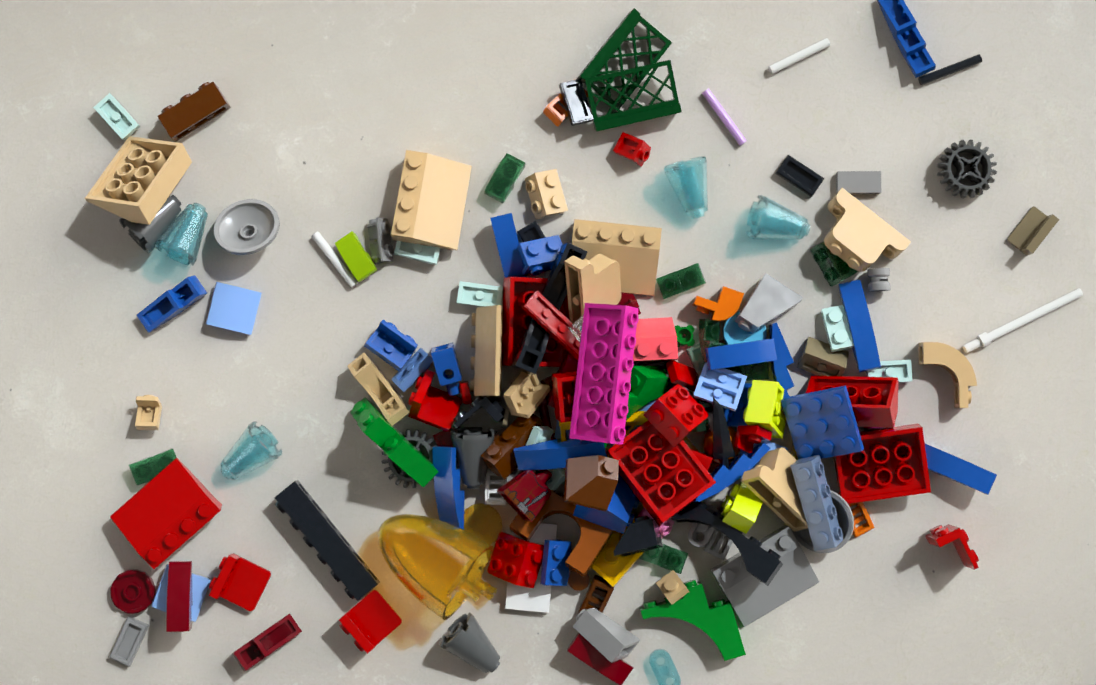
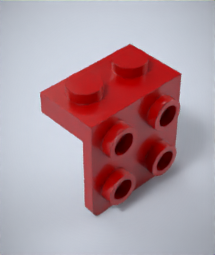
(432, 404)
(676, 414)
(941, 536)
(516, 560)
(240, 582)
(370, 621)

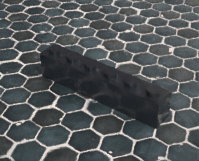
(327, 540)

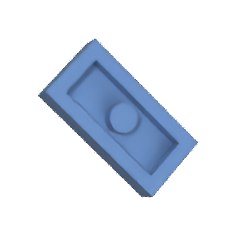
(412, 369)

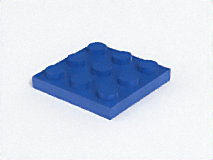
(822, 423)

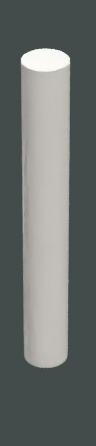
(799, 56)
(334, 259)

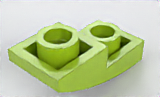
(355, 256)

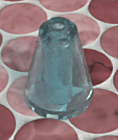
(690, 184)
(775, 221)
(184, 235)
(250, 452)

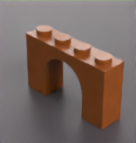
(592, 537)

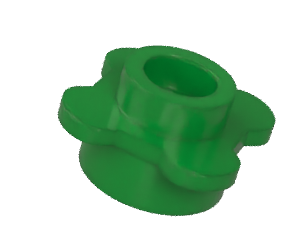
(688, 331)

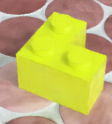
(765, 407)
(741, 507)

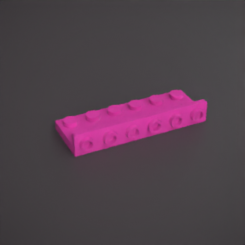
(604, 373)

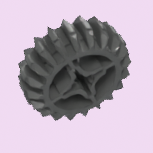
(973, 174)
(402, 474)

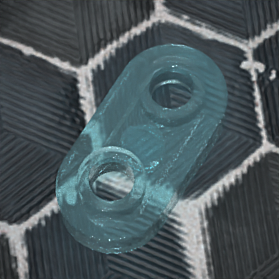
(666, 670)

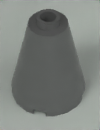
(145, 234)
(470, 445)
(471, 644)

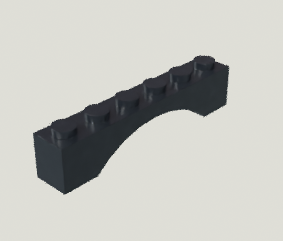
(555, 290)
(758, 561)

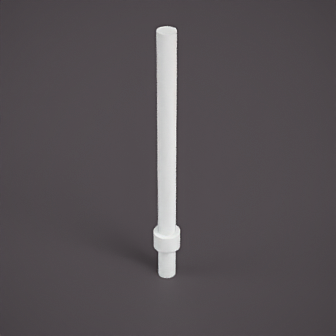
(985, 338)

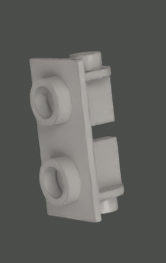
(383, 249)

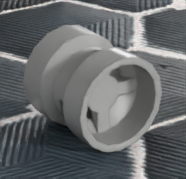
(879, 279)

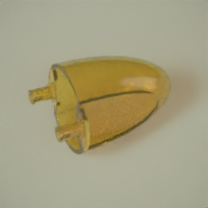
(436, 561)

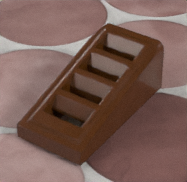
(602, 583)

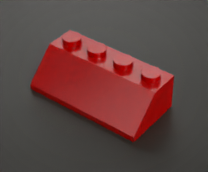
(872, 398)

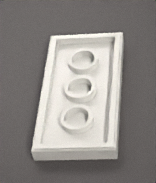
(528, 598)

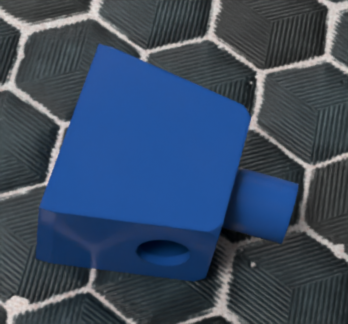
(445, 358)

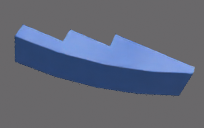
(907, 36)
(860, 326)
(784, 358)
(554, 454)
(959, 470)
(727, 476)
(447, 486)

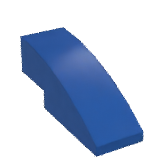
(507, 245)
(171, 303)
(740, 354)

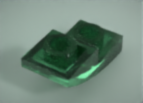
(504, 178)
(681, 281)
(708, 335)
(755, 371)
(149, 467)
(666, 557)

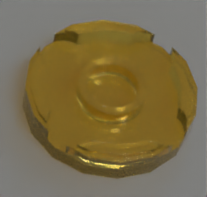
(483, 522)

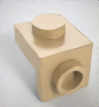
(148, 412)
(672, 587)

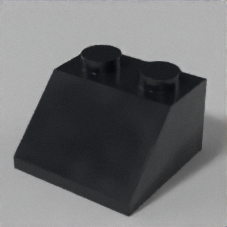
(639, 537)

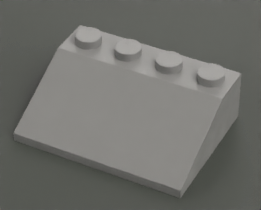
(753, 598)

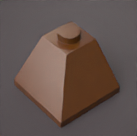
(591, 481)

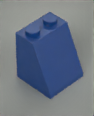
(618, 512)

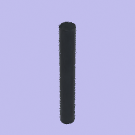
(950, 69)

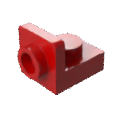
(632, 148)
(748, 435)

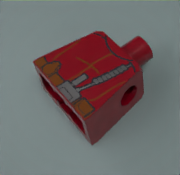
(527, 493)

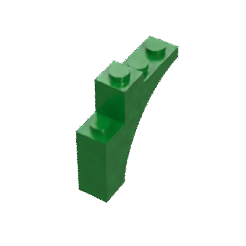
(646, 385)
(392, 442)
(715, 620)

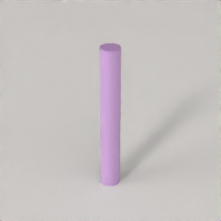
(724, 117)

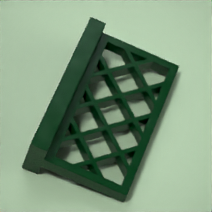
(613, 43)
(637, 114)

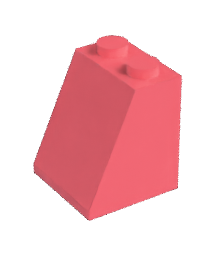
(655, 340)

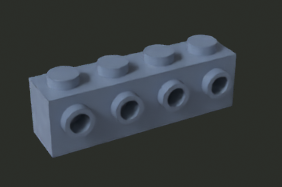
(817, 503)

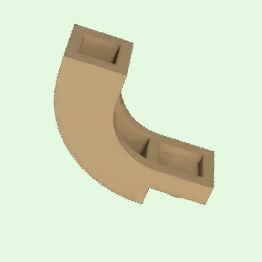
(955, 363)
(378, 388)

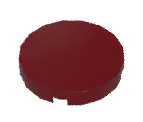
(132, 591)

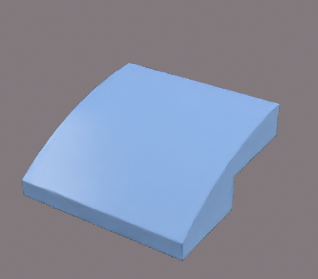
(233, 308)
(721, 384)
(199, 589)

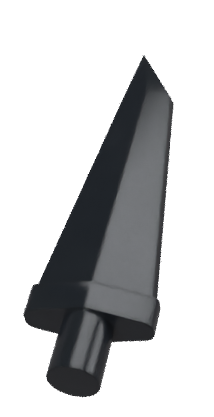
(721, 438)

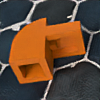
(725, 306)

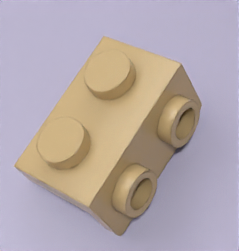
(545, 194)
(525, 395)

